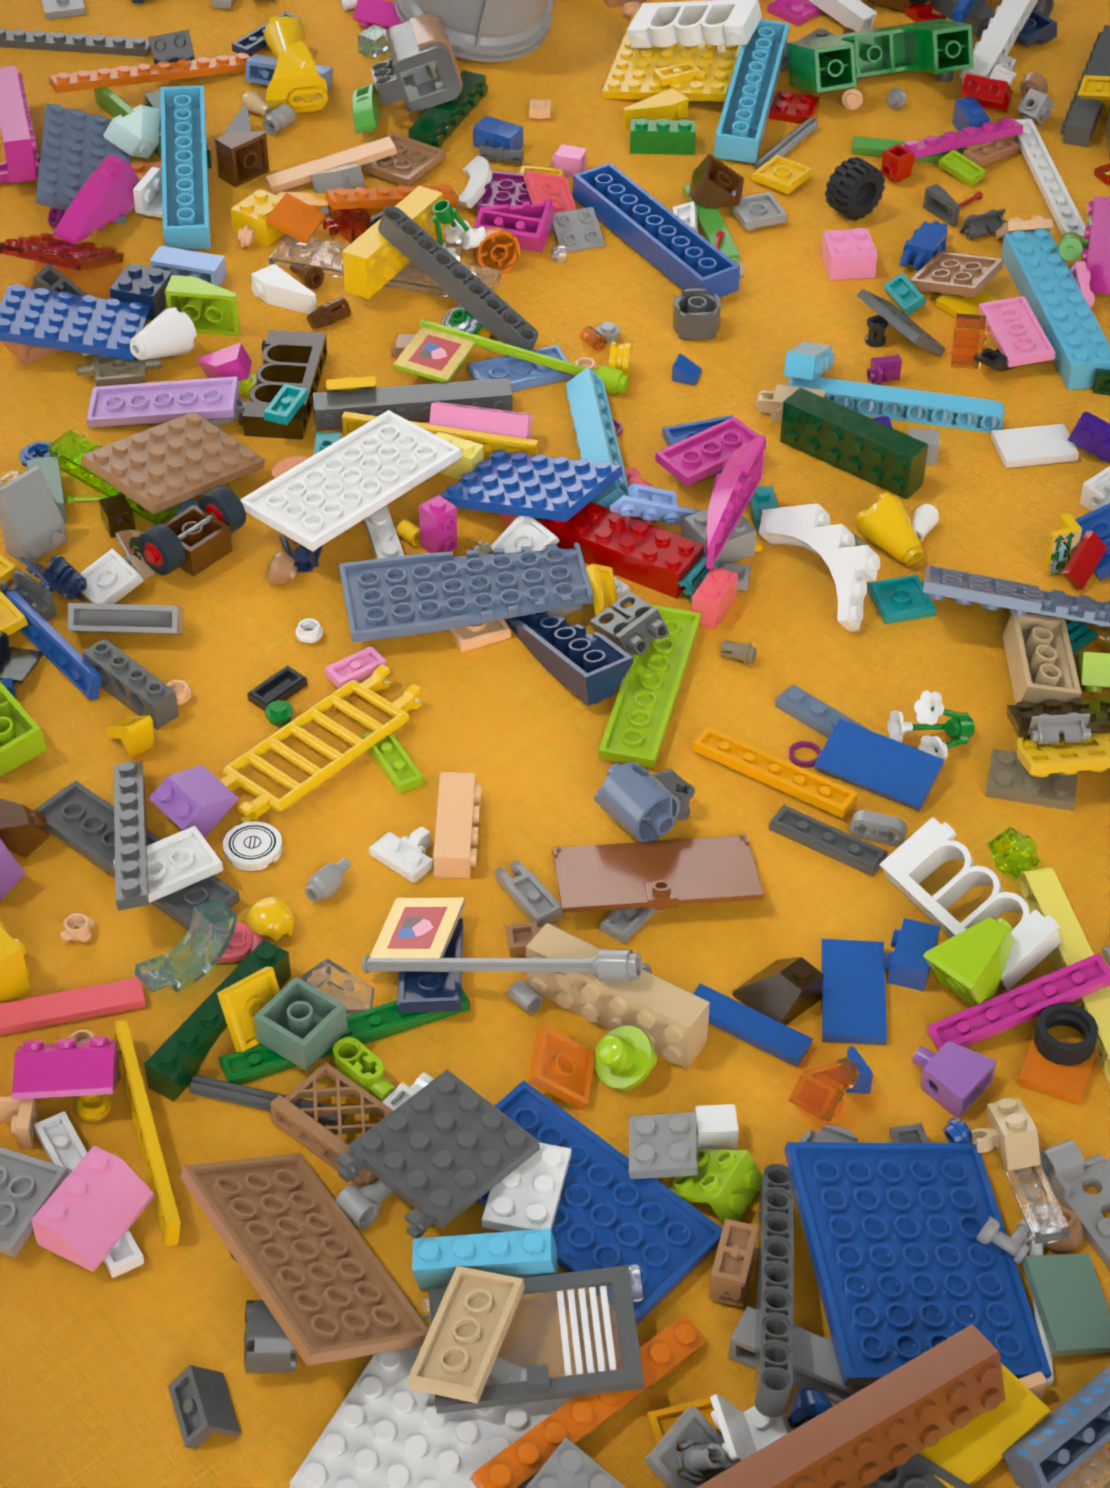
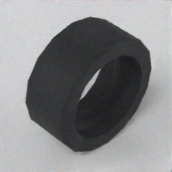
(1069, 1016)

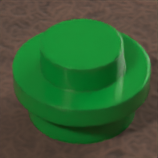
(279, 712)

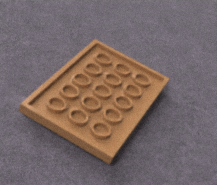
(172, 462)

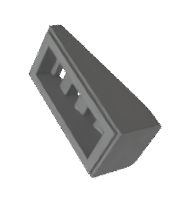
(938, 201)

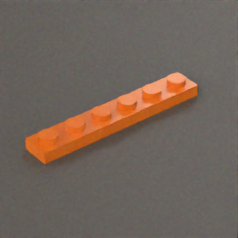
(380, 196)

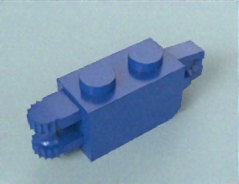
(924, 244)

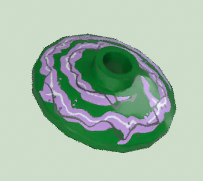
(462, 320)

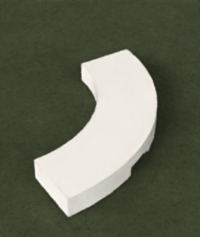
(480, 175)

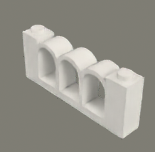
(736, 19)
(935, 845)

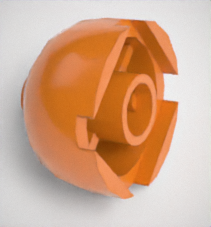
(497, 250)

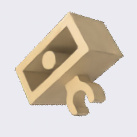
(1010, 1133)

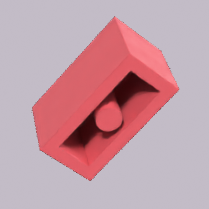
(715, 596)

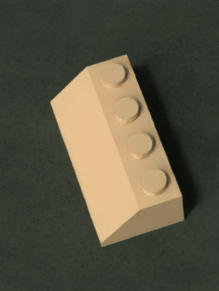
(1040, 659)

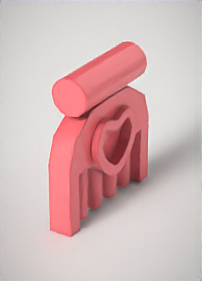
(241, 944)

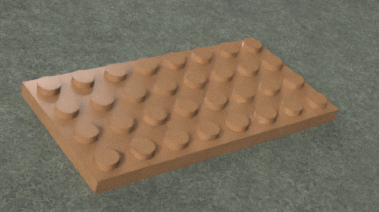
(304, 1258)

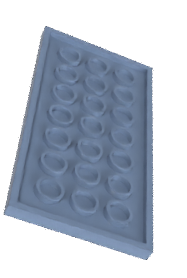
(70, 153)

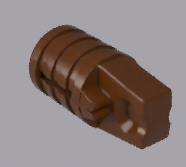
(329, 313)

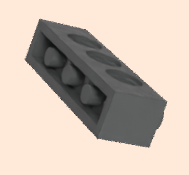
(132, 684)

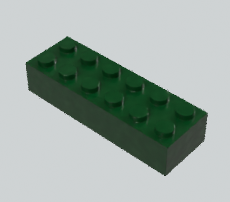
(853, 443)

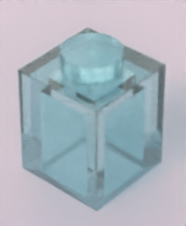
(372, 41)

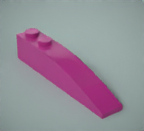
(99, 201)
(732, 494)

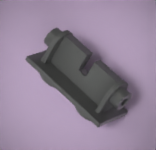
(975, 225)

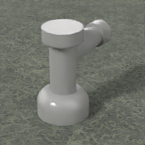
(1012, 1245)

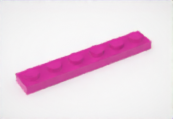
(968, 137)
(1021, 1003)

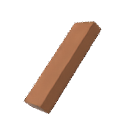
(991, 151)

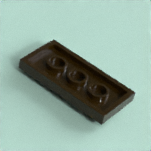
(1022, 712)

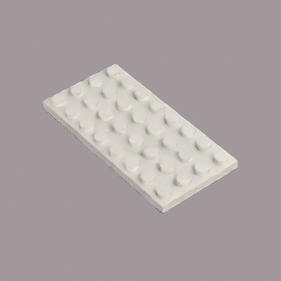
(350, 480)

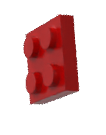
(793, 107)

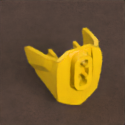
(297, 81)

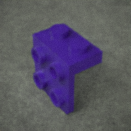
(1092, 435)

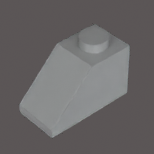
(344, 177)

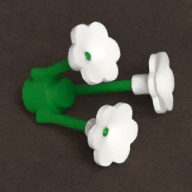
(458, 231)
(928, 708)

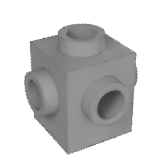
(1035, 106)

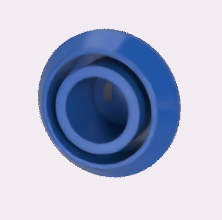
(807, 1405)

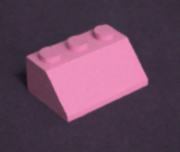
(91, 1209)

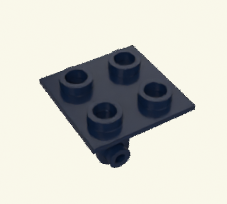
(58, 576)

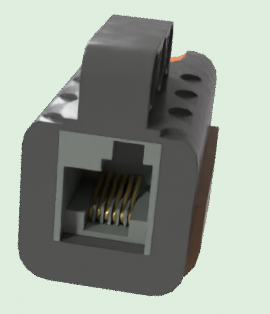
(420, 65)

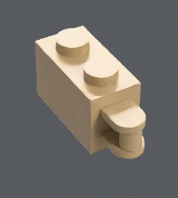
(772, 401)

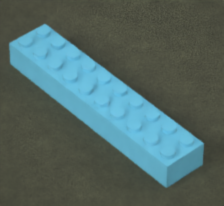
(751, 93)
(184, 168)
(1058, 305)

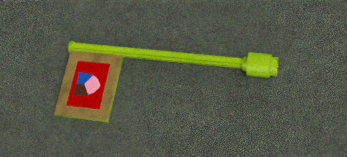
(440, 351)

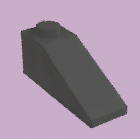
(55, 281)

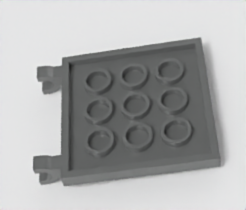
(440, 1151)

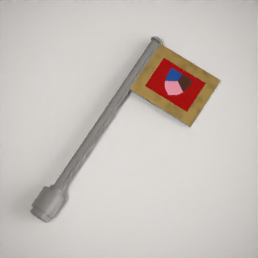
(422, 928)

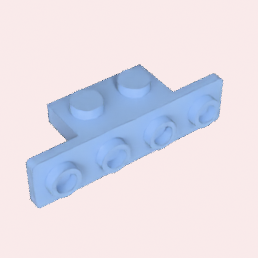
(651, 504)

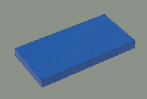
(879, 764)
(853, 992)

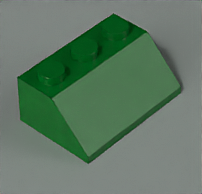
(662, 137)

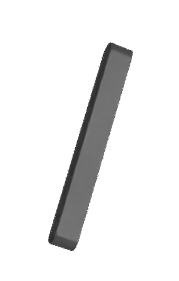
(456, 279)
(774, 1292)

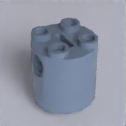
(638, 801)

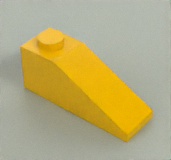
(665, 105)

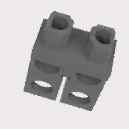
(631, 626)

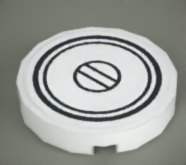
(252, 845)

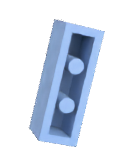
(190, 263)

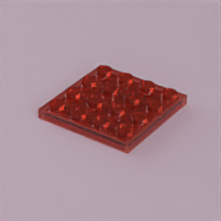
(60, 252)

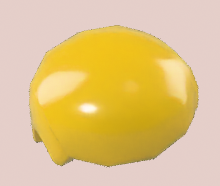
(271, 918)

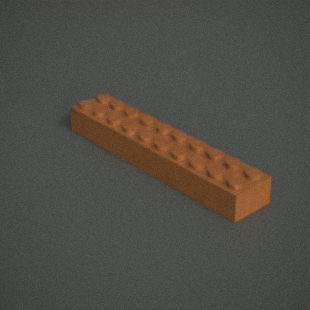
(881, 1422)

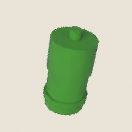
(1070, 246)

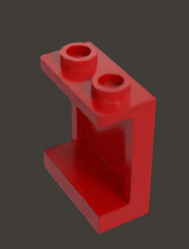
(989, 92)

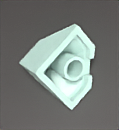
(136, 132)

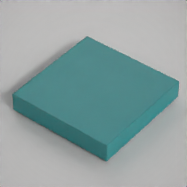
(900, 599)

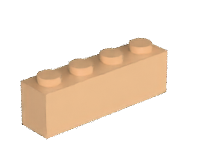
(455, 825)

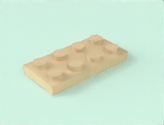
(466, 1334)

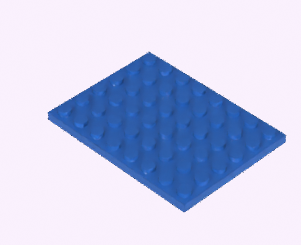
(902, 1256)

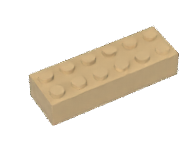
(665, 1012)

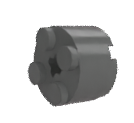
(696, 314)
(265, 1342)

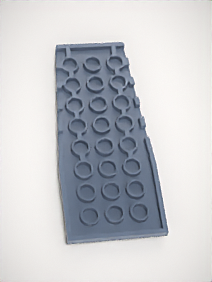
(450, 592)
(1012, 595)

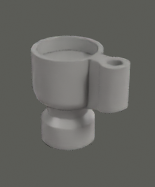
(278, 119)

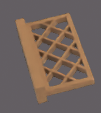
(319, 1138)

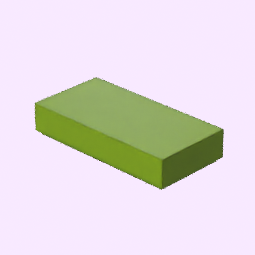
(962, 168)

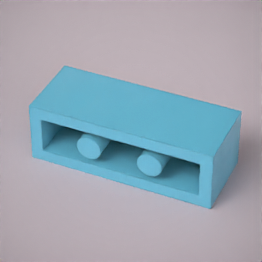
(808, 360)

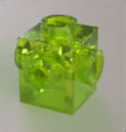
(1014, 852)

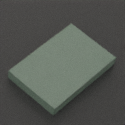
(1069, 1303)

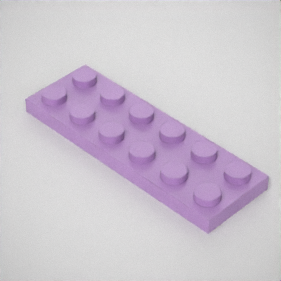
(162, 401)

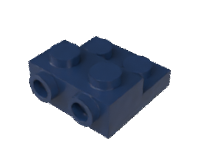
(1037, 29)

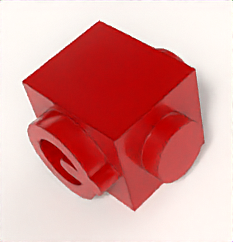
(897, 163)

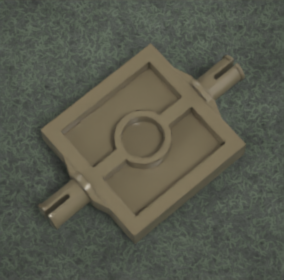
(117, 371)

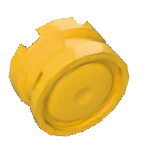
(620, 357)

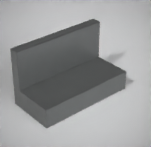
(202, 1405)

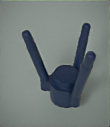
(304, 558)

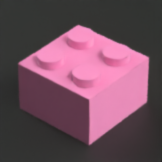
(849, 254)

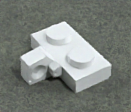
(405, 854)

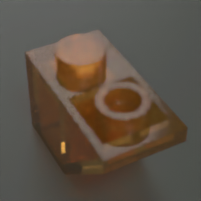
(823, 1087)

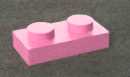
(1082, 278)
(354, 667)

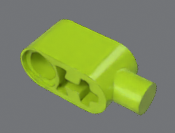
(361, 1067)

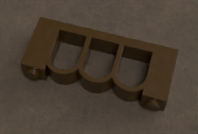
(287, 359)

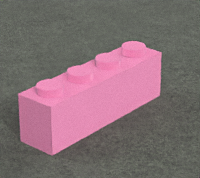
(482, 419)

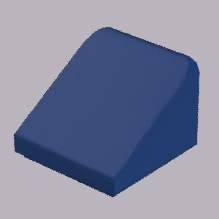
(685, 371)
(864, 1081)

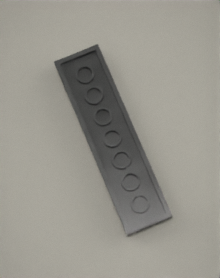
(88, 827)

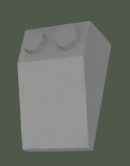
(30, 517)

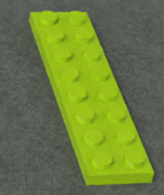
(650, 693)

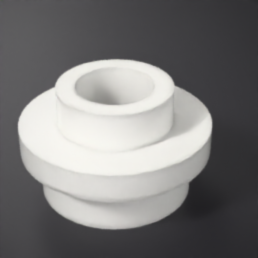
(309, 631)

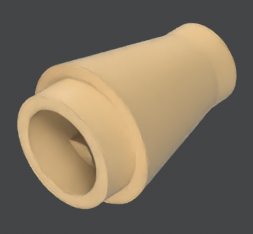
(255, 103)

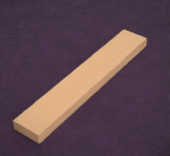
(359, 155)

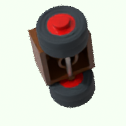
(195, 535)

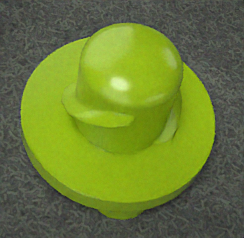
(624, 1058)

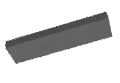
(828, 840)

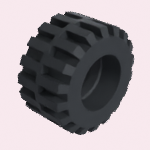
(855, 188)

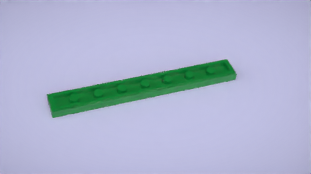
(363, 1026)

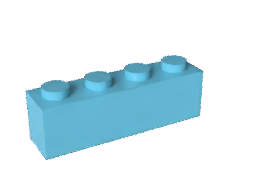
(505, 1253)

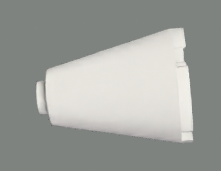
(164, 336)

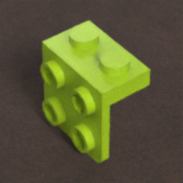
(724, 1180)

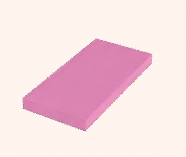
(1017, 331)

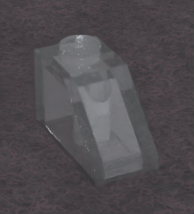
(341, 986)

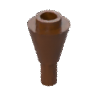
(310, 275)

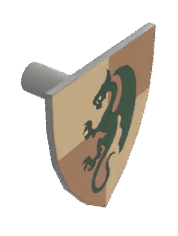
(129, 541)

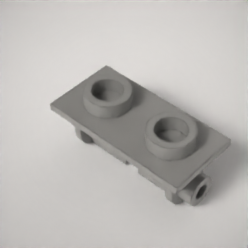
(1046, 728)

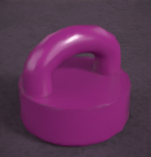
(55, 216)

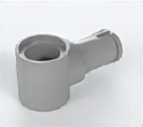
(363, 1203)

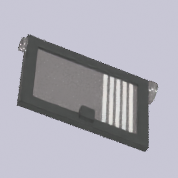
(565, 1339)

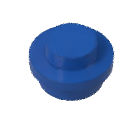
(957, 1132)

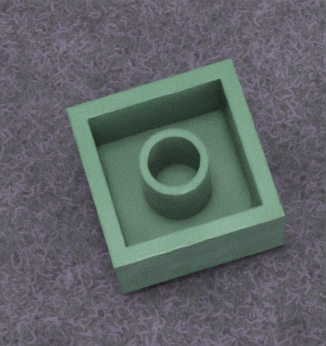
(300, 1023)

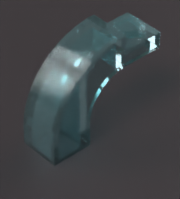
(196, 954)

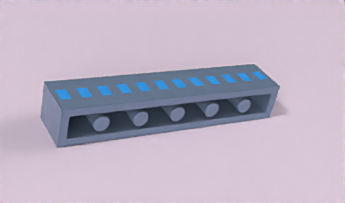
(1064, 1437)

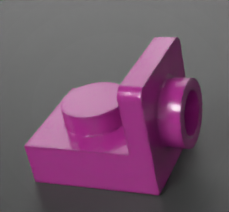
(884, 369)

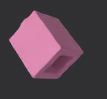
(570, 159)

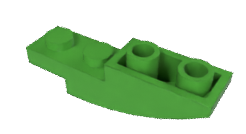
(366, 108)

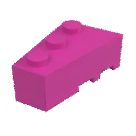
(526, 222)

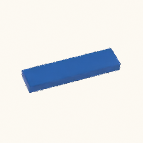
(755, 1027)

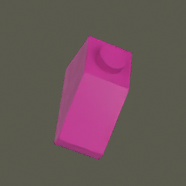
(227, 363)

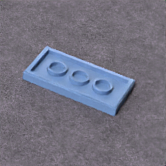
(520, 372)

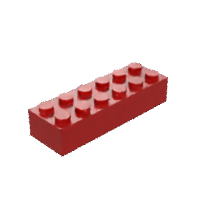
(628, 546)

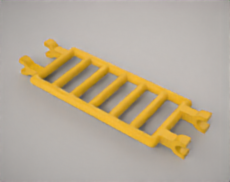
(366, 689)

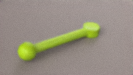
(69, 499)

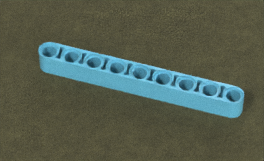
(910, 404)

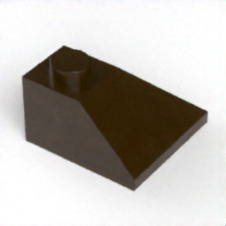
(783, 989)

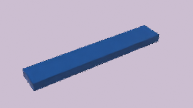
(57, 649)

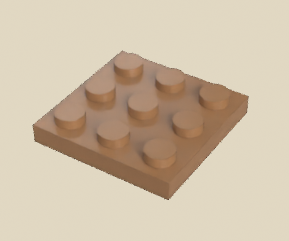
(410, 162)
(957, 274)

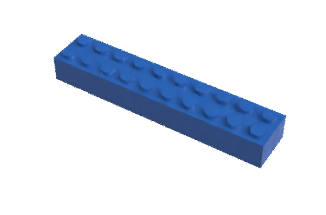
(655, 231)

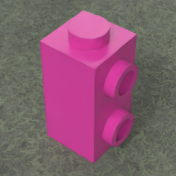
(438, 525)

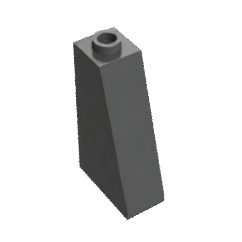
(978, 16)

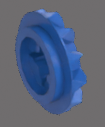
(32, 450)

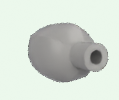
(326, 880)

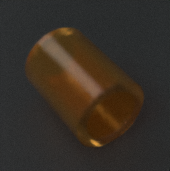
(593, 338)

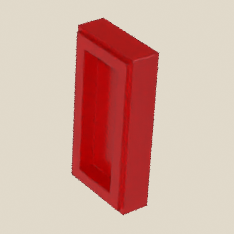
(1084, 560)

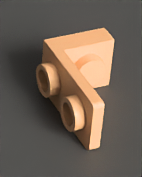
(23, 1116)

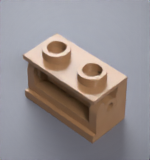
(733, 1263)

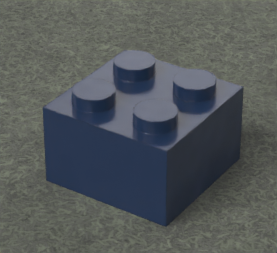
(142, 286)

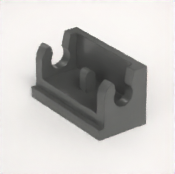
(33, 593)

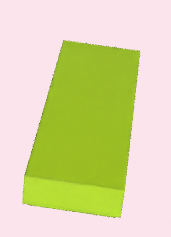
(396, 764)

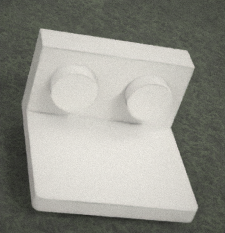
(149, 194)
(747, 1430)

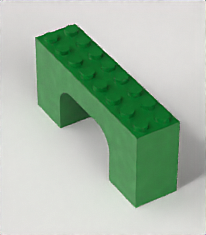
(839, 59)

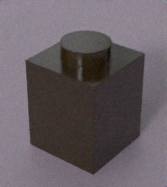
(116, 514)

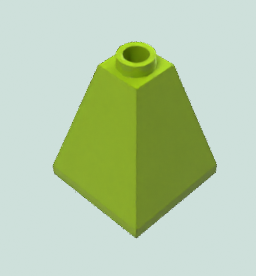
(973, 960)

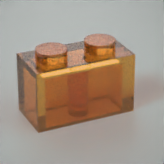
(968, 340)

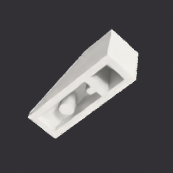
(282, 290)

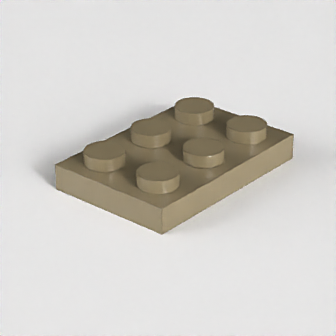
(1012, 782)

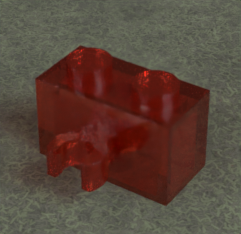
(347, 222)

